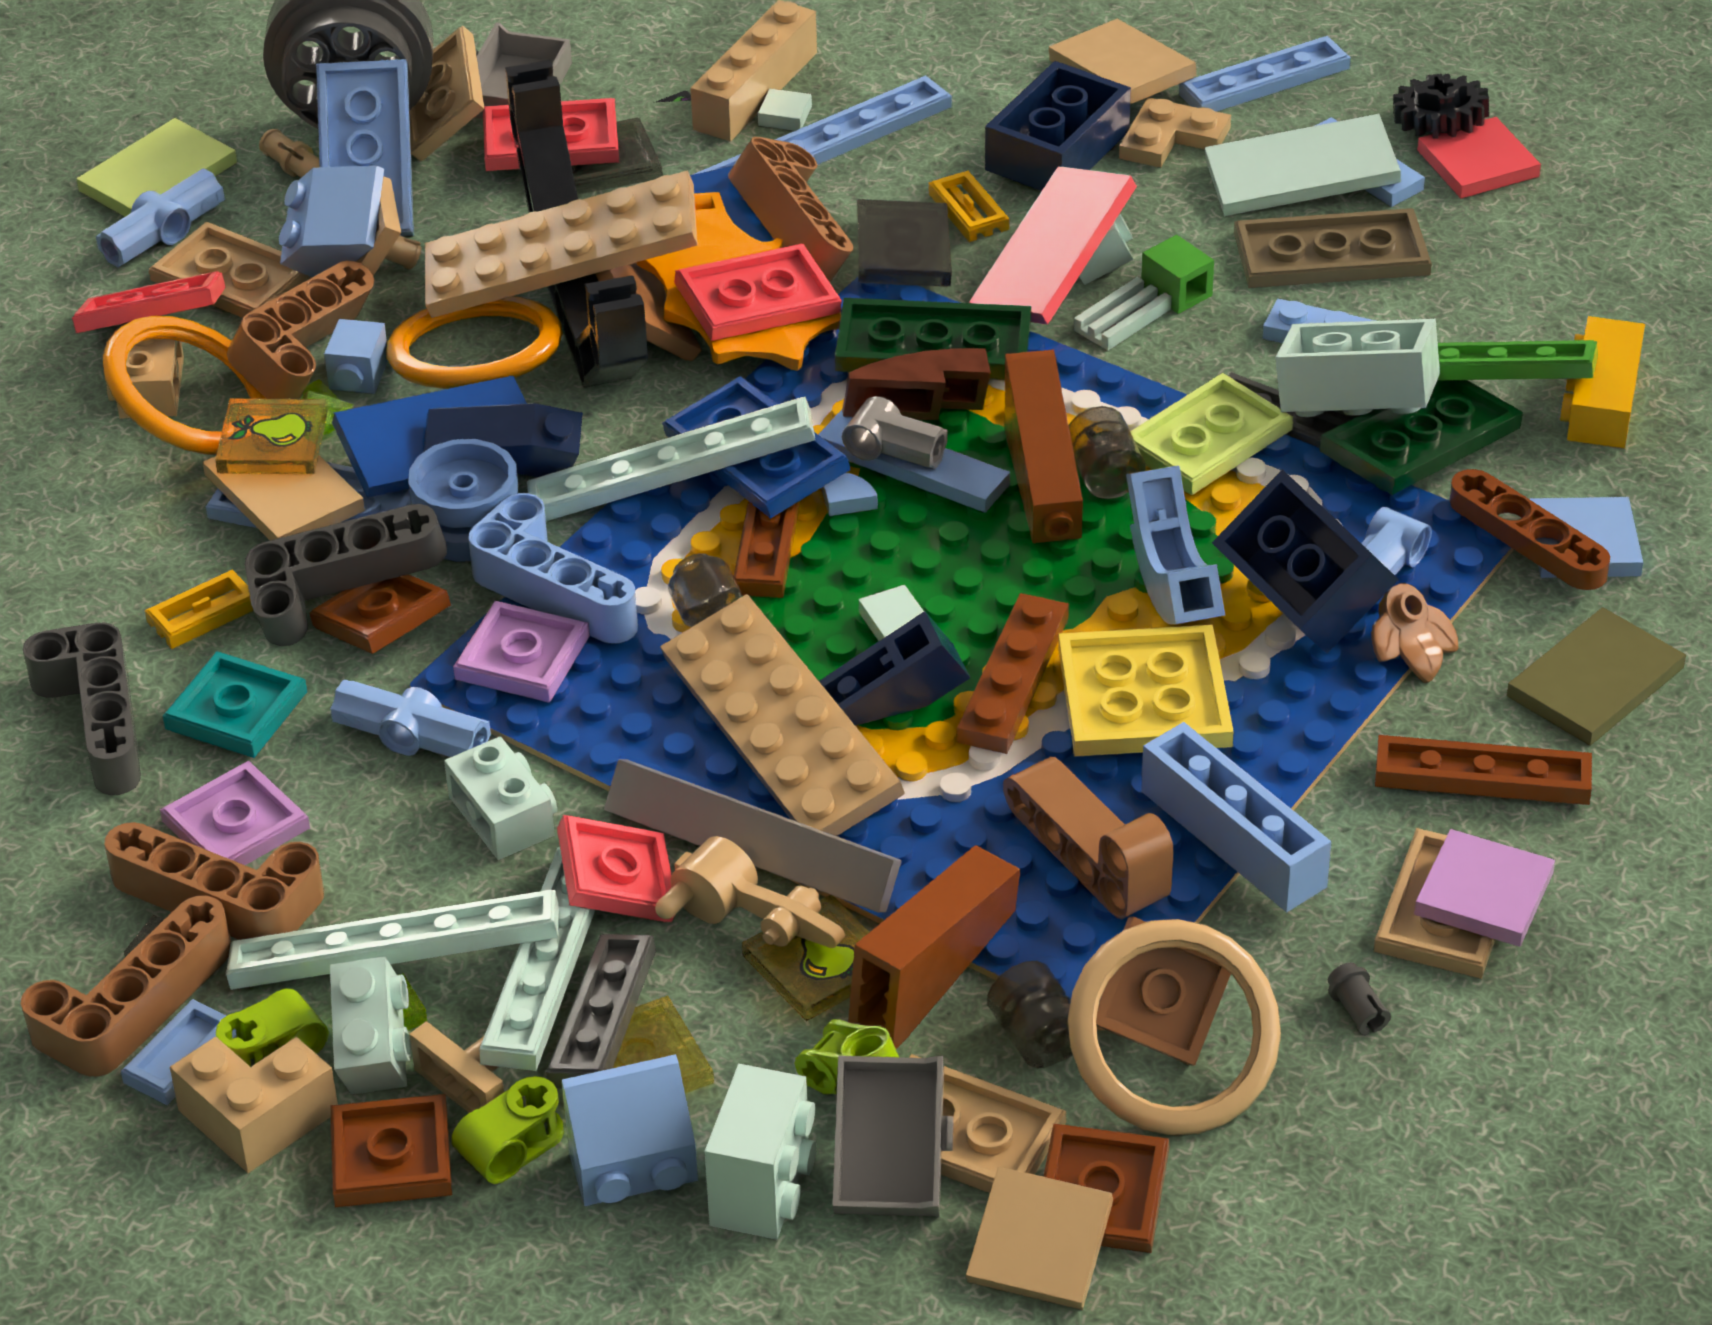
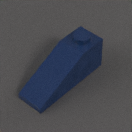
(534, 434)
(898, 673)

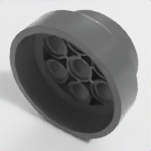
(384, 26)

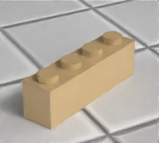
(760, 60)

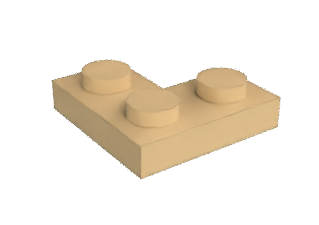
(1166, 123)

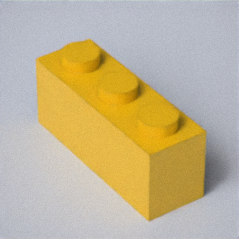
(1603, 404)

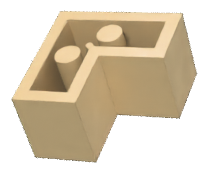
(257, 1107)

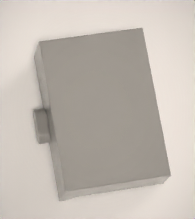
(512, 49)
(890, 1136)

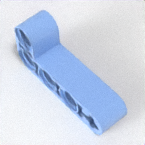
(518, 562)

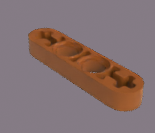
(1574, 560)

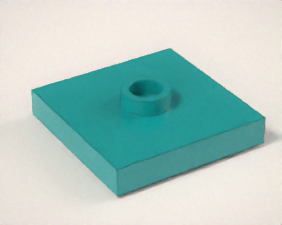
(235, 704)

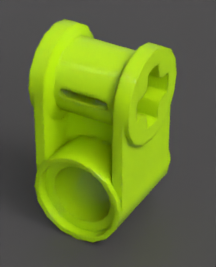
(271, 1025)
(841, 1039)
(507, 1134)

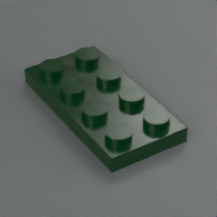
(890, 328)
(1406, 448)

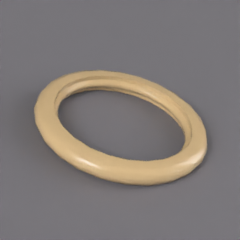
(1102, 1081)

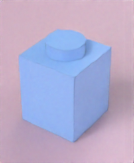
(356, 356)

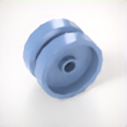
(462, 485)

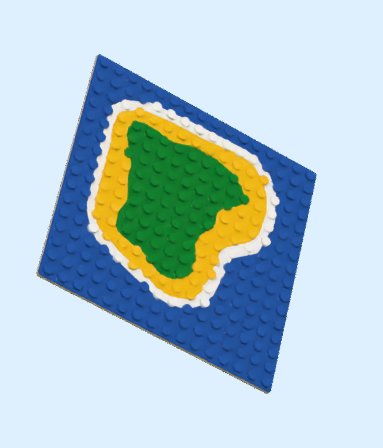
(966, 568)

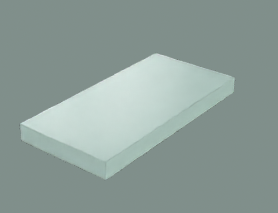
(1302, 164)

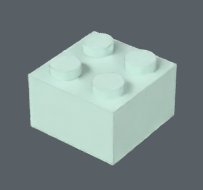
(759, 1151)

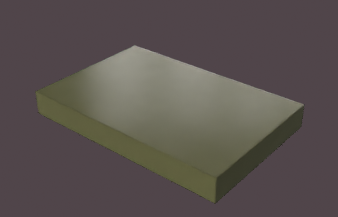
(1596, 676)

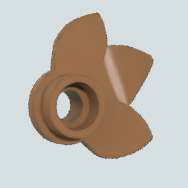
(1412, 631)

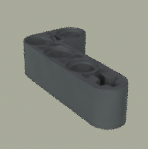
(334, 560)
(92, 664)

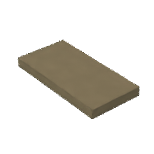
(1331, 248)

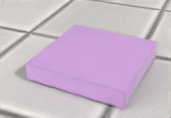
(521, 651)
(236, 815)
(1484, 887)

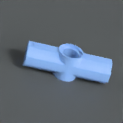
(160, 217)
(407, 719)

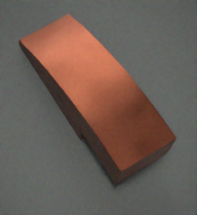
(922, 382)

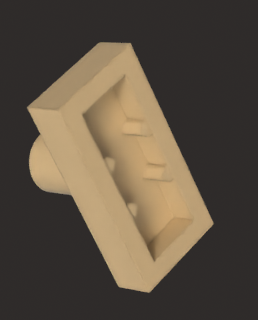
(454, 1069)

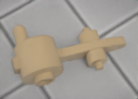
(724, 878)

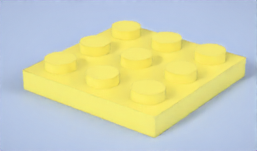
(1141, 684)

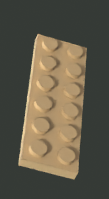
(560, 244)
(781, 719)

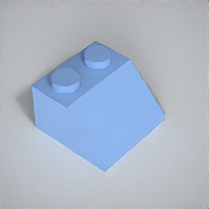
(330, 217)
(629, 1130)

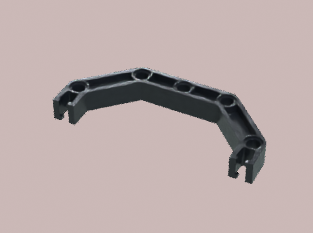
(599, 318)

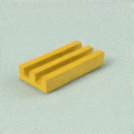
(962, 209)
(205, 614)

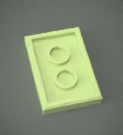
(155, 165)
(1210, 431)

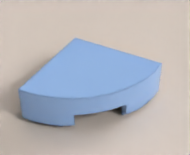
(849, 495)

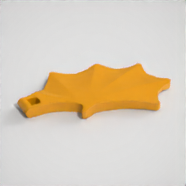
(723, 240)

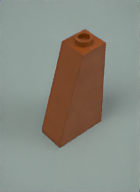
(1042, 446)
(930, 942)

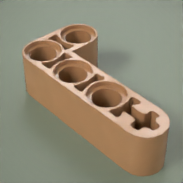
(774, 185)
(274, 337)
(1115, 861)
(255, 902)
(135, 998)

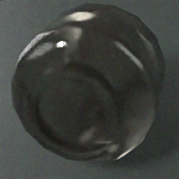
(702, 587)

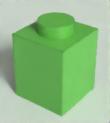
(1179, 271)

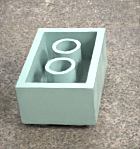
(1358, 366)

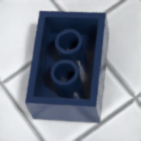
(1054, 122)
(1304, 561)

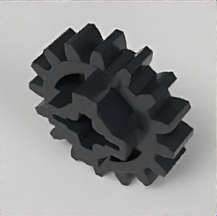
(1441, 105)

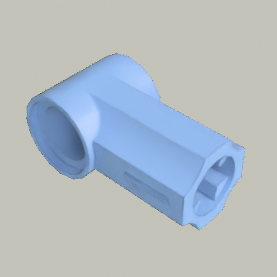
(1397, 539)

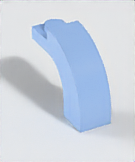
(1168, 560)

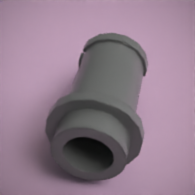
(1352, 988)

